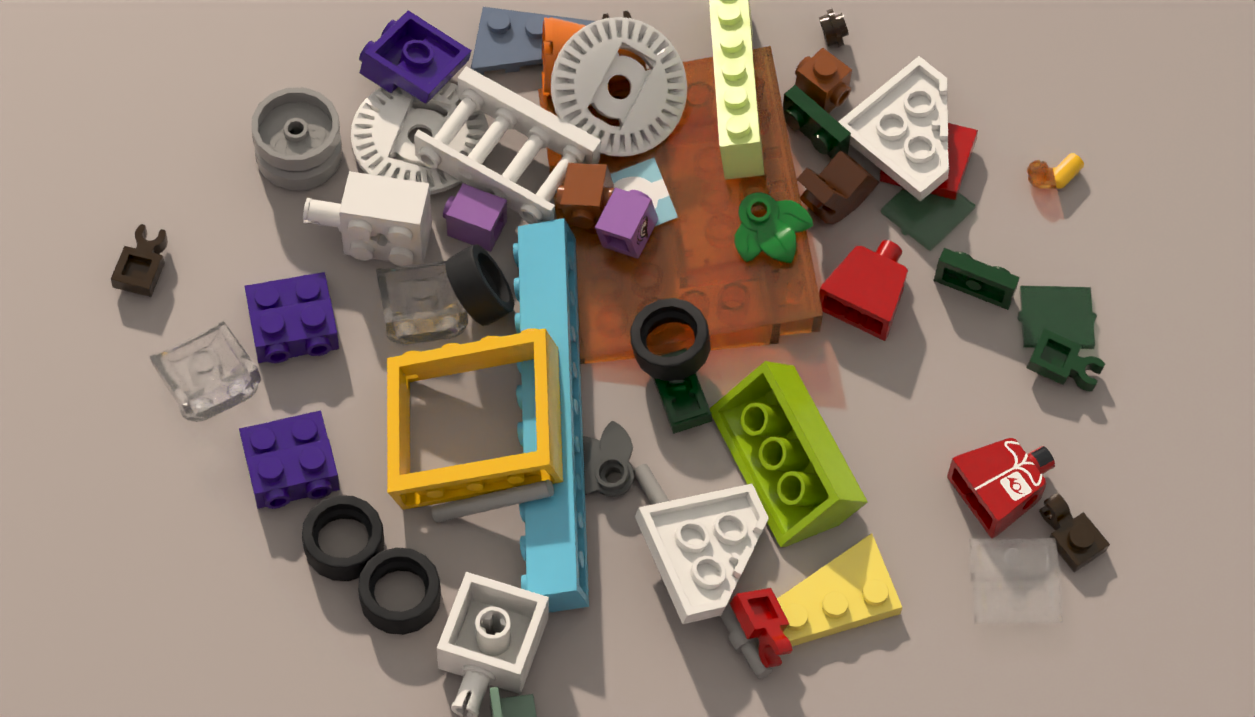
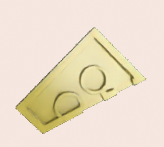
(841, 595)

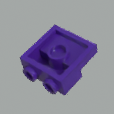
(413, 57)
(292, 318)
(289, 460)

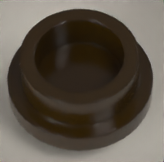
(833, 28)

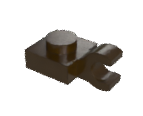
(1076, 537)

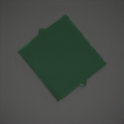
(927, 219)
(1059, 310)

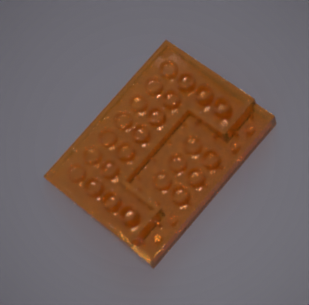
(696, 252)

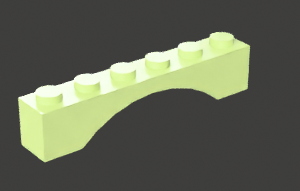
(736, 89)

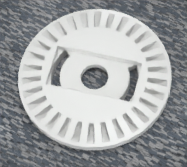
(655, 95)
(383, 128)

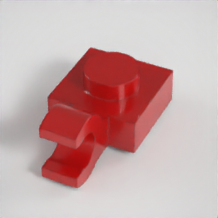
(763, 618)

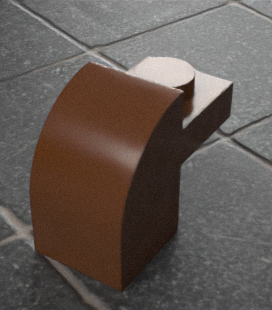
(837, 188)

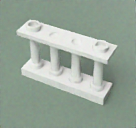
(509, 112)

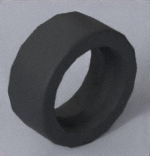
(479, 285)
(664, 312)
(341, 508)
(399, 560)

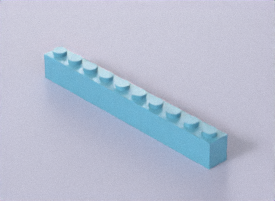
(556, 524)

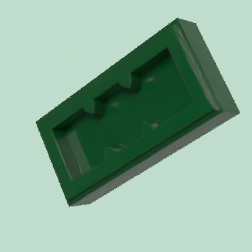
(683, 401)

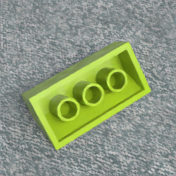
(787, 453)

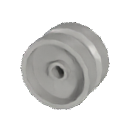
(297, 138)

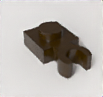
(140, 266)

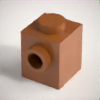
(824, 79)
(584, 193)

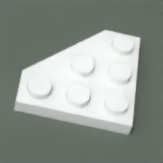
(906, 128)
(703, 546)

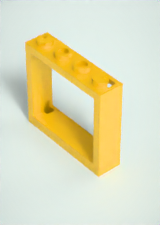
(484, 476)

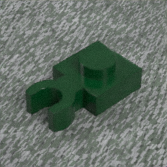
(1059, 358)

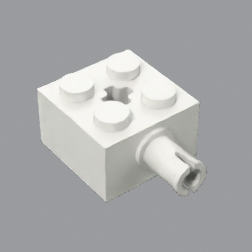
(378, 218)
(485, 658)

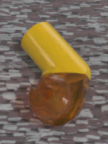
(1054, 177)

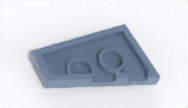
(510, 39)

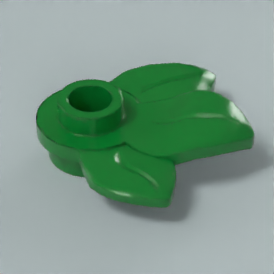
(774, 231)

